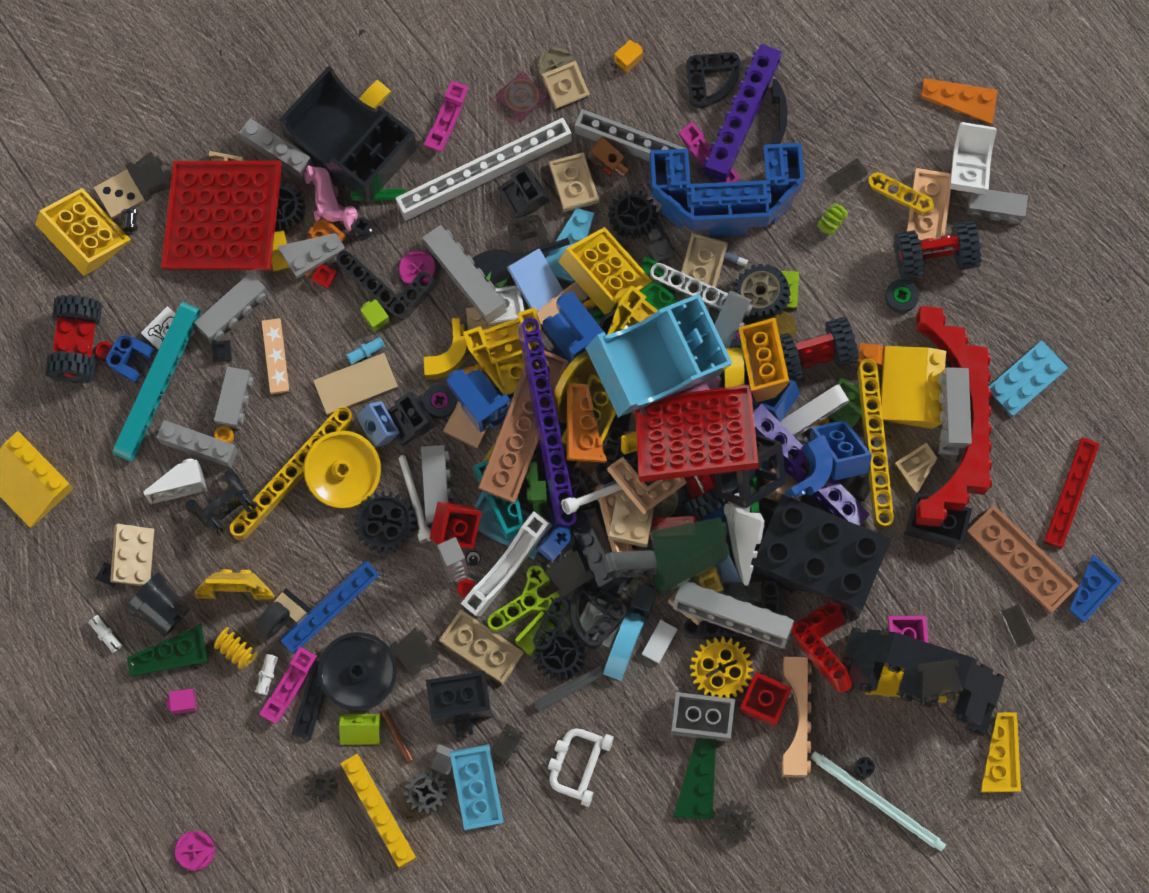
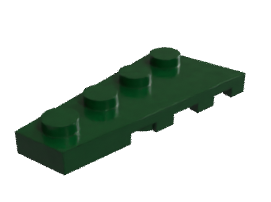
(173, 653)
(698, 786)

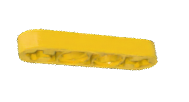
(902, 191)

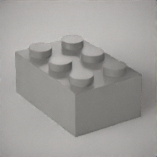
(702, 716)

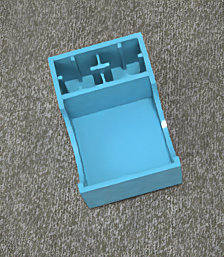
(659, 355)

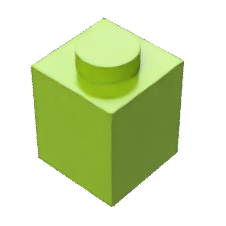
(374, 315)

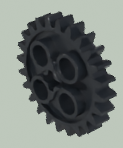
(388, 505)

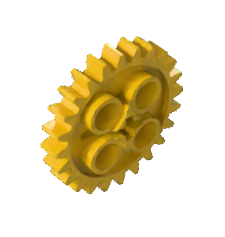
(730, 684)

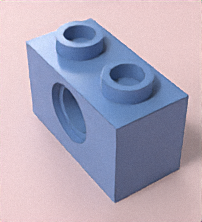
(377, 424)

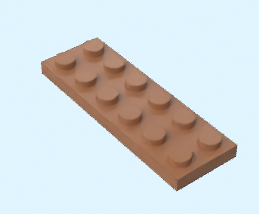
(1022, 559)

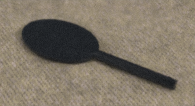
(498, 260)

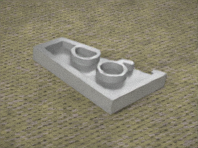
(311, 253)

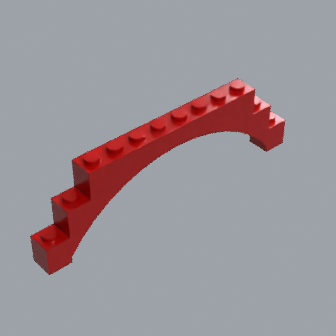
(974, 468)

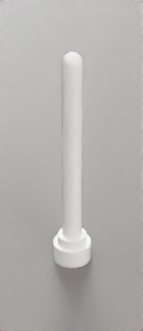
(570, 504)
(424, 531)

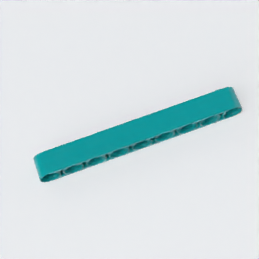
(156, 382)

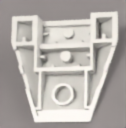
(745, 533)

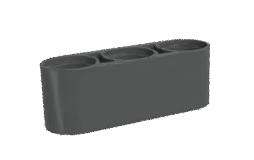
(630, 564)

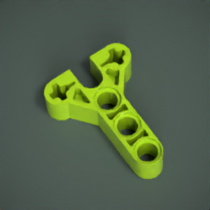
(531, 589)

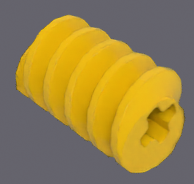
(233, 649)

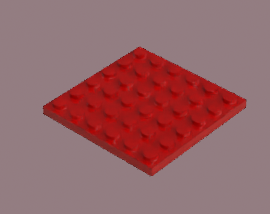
(221, 215)
(697, 434)

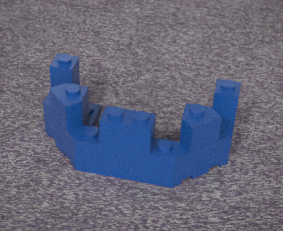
(726, 206)
(569, 334)

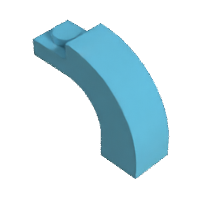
(624, 645)

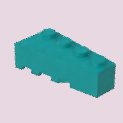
(506, 513)

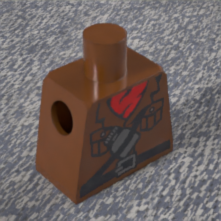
(607, 159)

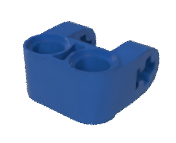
(126, 355)
(554, 541)

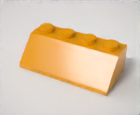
(764, 359)

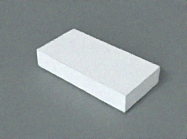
(659, 641)

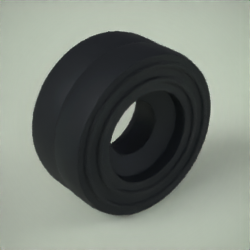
(272, 619)

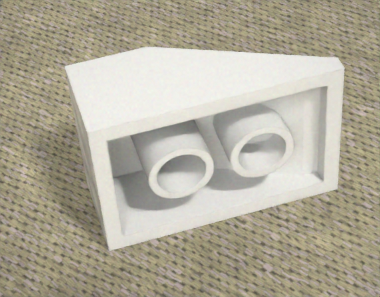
(178, 482)

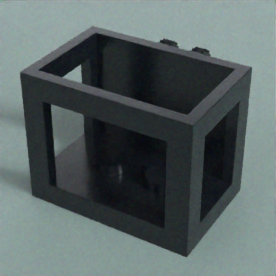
(730, 481)
(459, 700)

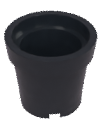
(158, 605)

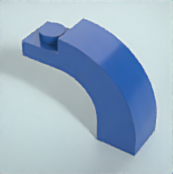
(820, 468)

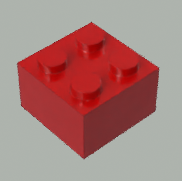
(455, 521)
(765, 699)

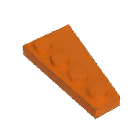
(967, 99)
(582, 430)

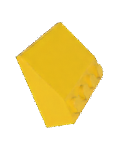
(81, 231)
(603, 269)
(912, 386)
(29, 480)

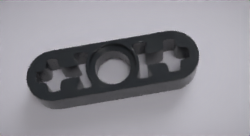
(539, 635)

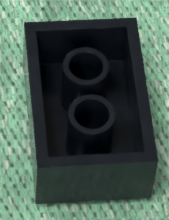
(949, 533)

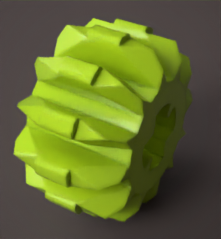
(832, 218)

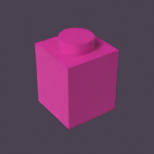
(182, 701)

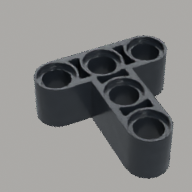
(614, 447)

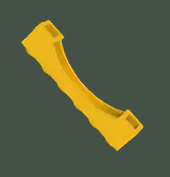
(378, 811)

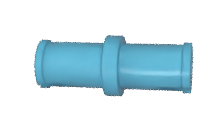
(365, 350)

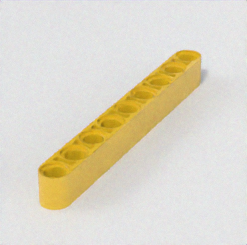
(878, 435)
(282, 478)

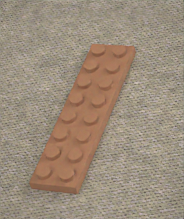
(518, 435)

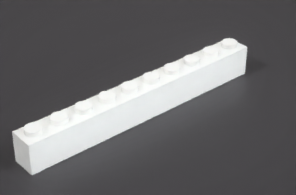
(484, 169)

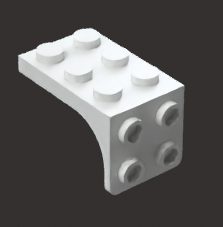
(972, 158)

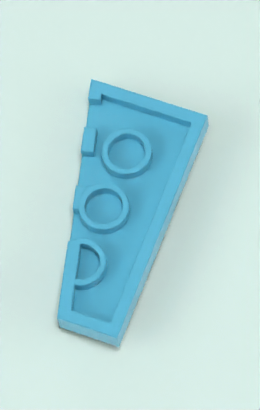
(575, 230)

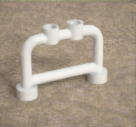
(556, 764)

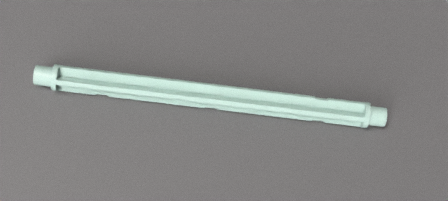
(878, 801)

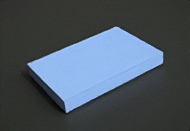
(535, 279)

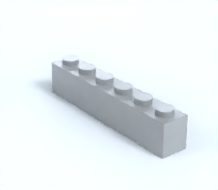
(619, 135)
(464, 274)
(733, 614)

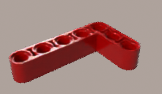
(807, 636)

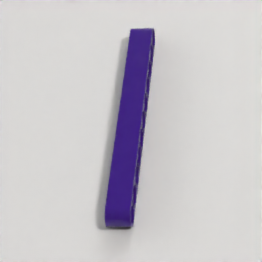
(549, 413)

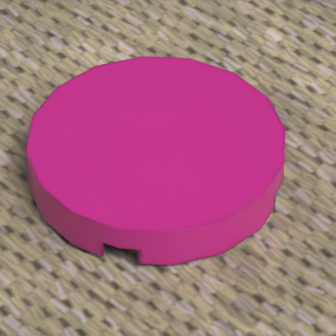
(415, 263)
(194, 850)

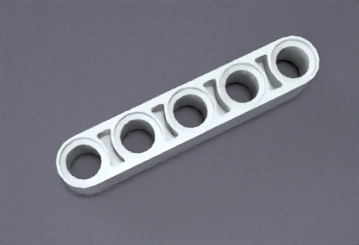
(686, 280)
(815, 411)

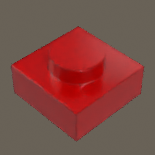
(324, 276)

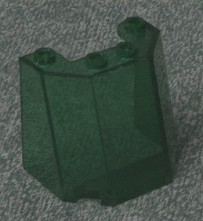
(687, 552)

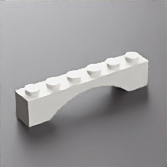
(523, 544)

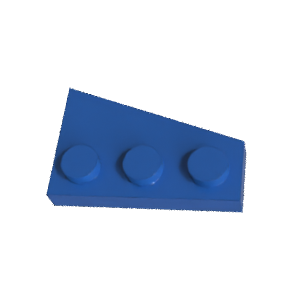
(1094, 588)

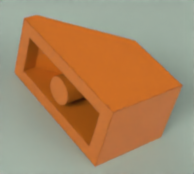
(870, 351)

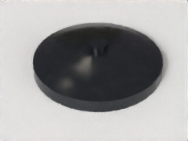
(357, 671)

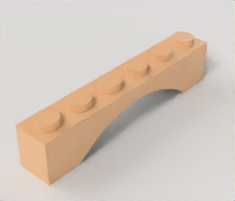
(796, 676)

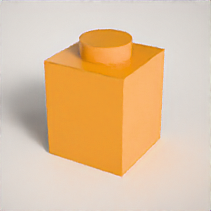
(629, 55)

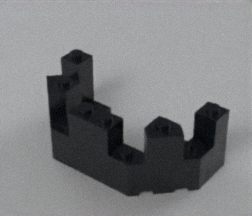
(871, 651)

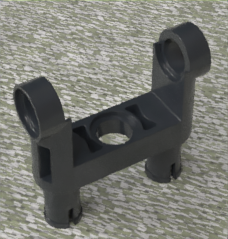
(235, 497)

